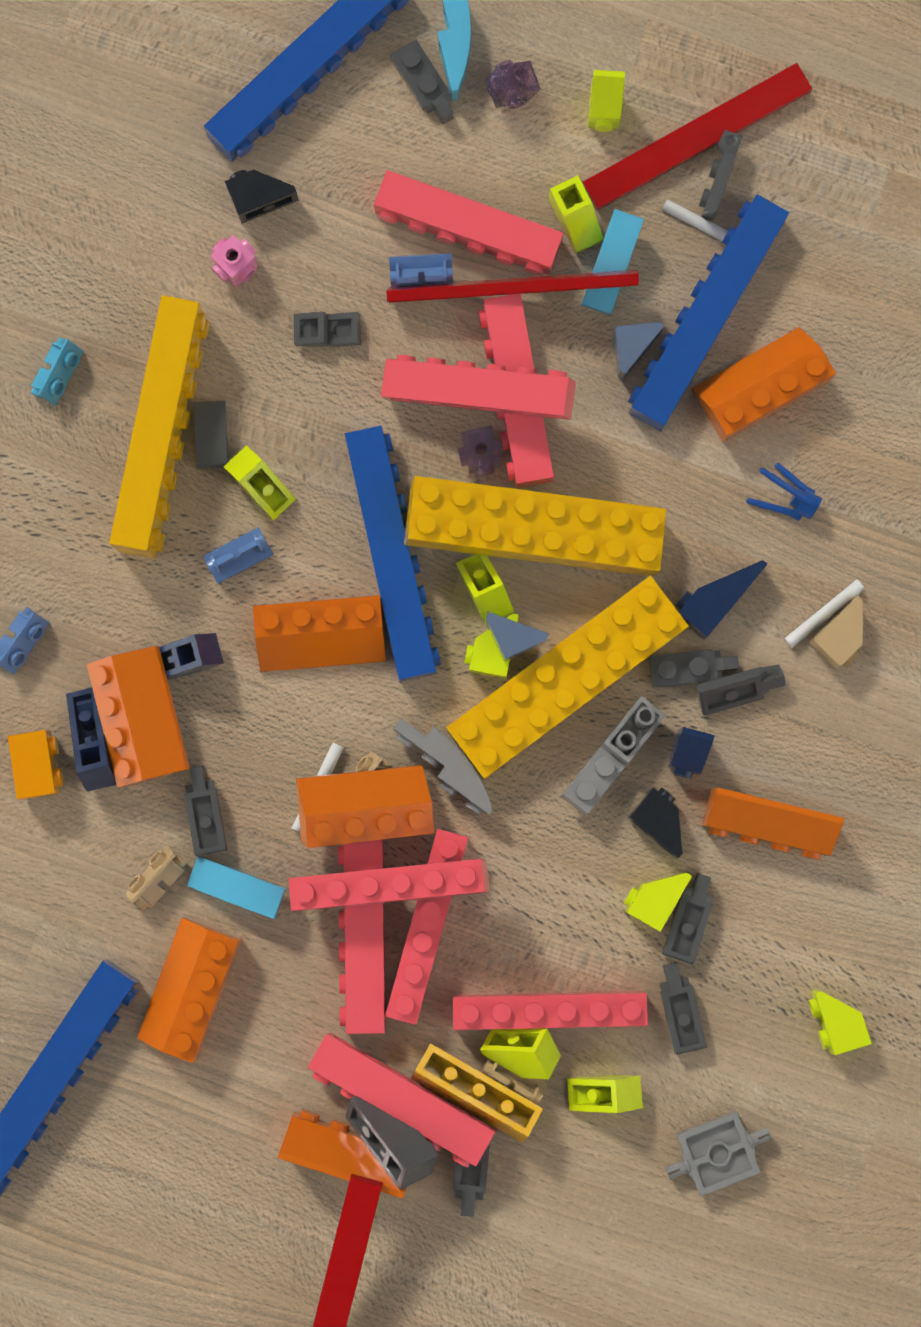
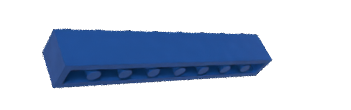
(296, 73)
(708, 312)
(391, 558)
(61, 1063)

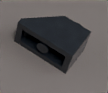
(258, 194)
(659, 820)

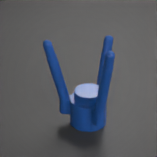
(804, 499)

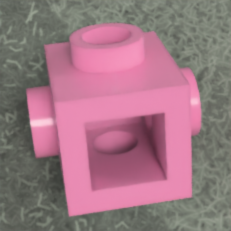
(239, 269)

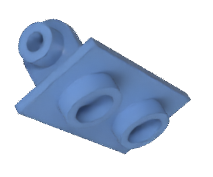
(421, 269)
(238, 555)
(28, 629)

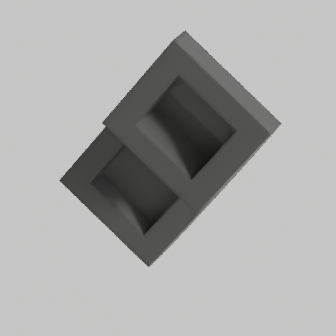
(327, 330)
(211, 434)

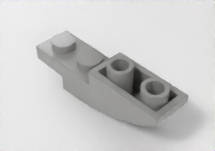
(613, 755)
(457, 774)

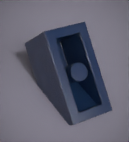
(690, 752)

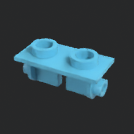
(51, 383)

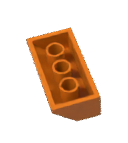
(763, 383)
(319, 633)
(138, 716)
(364, 806)
(772, 822)
(188, 990)
(332, 1150)

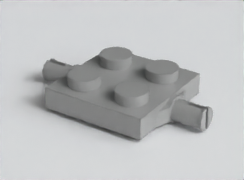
(718, 1153)

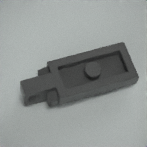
(423, 80)
(720, 173)
(689, 667)
(738, 688)
(204, 814)
(689, 921)
(681, 1011)
(471, 1183)

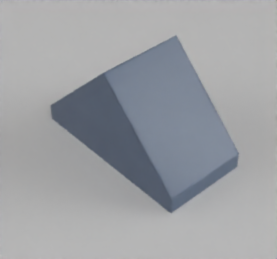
(632, 343)
(513, 637)

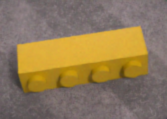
(477, 1093)

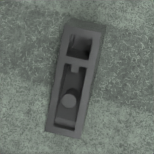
(393, 1143)

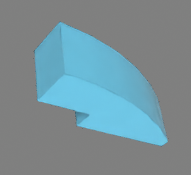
(455, 44)
(613, 256)
(236, 887)

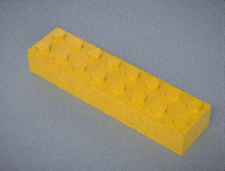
(159, 427)
(535, 526)
(567, 677)

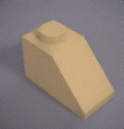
(842, 635)

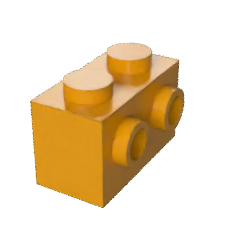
(35, 764)

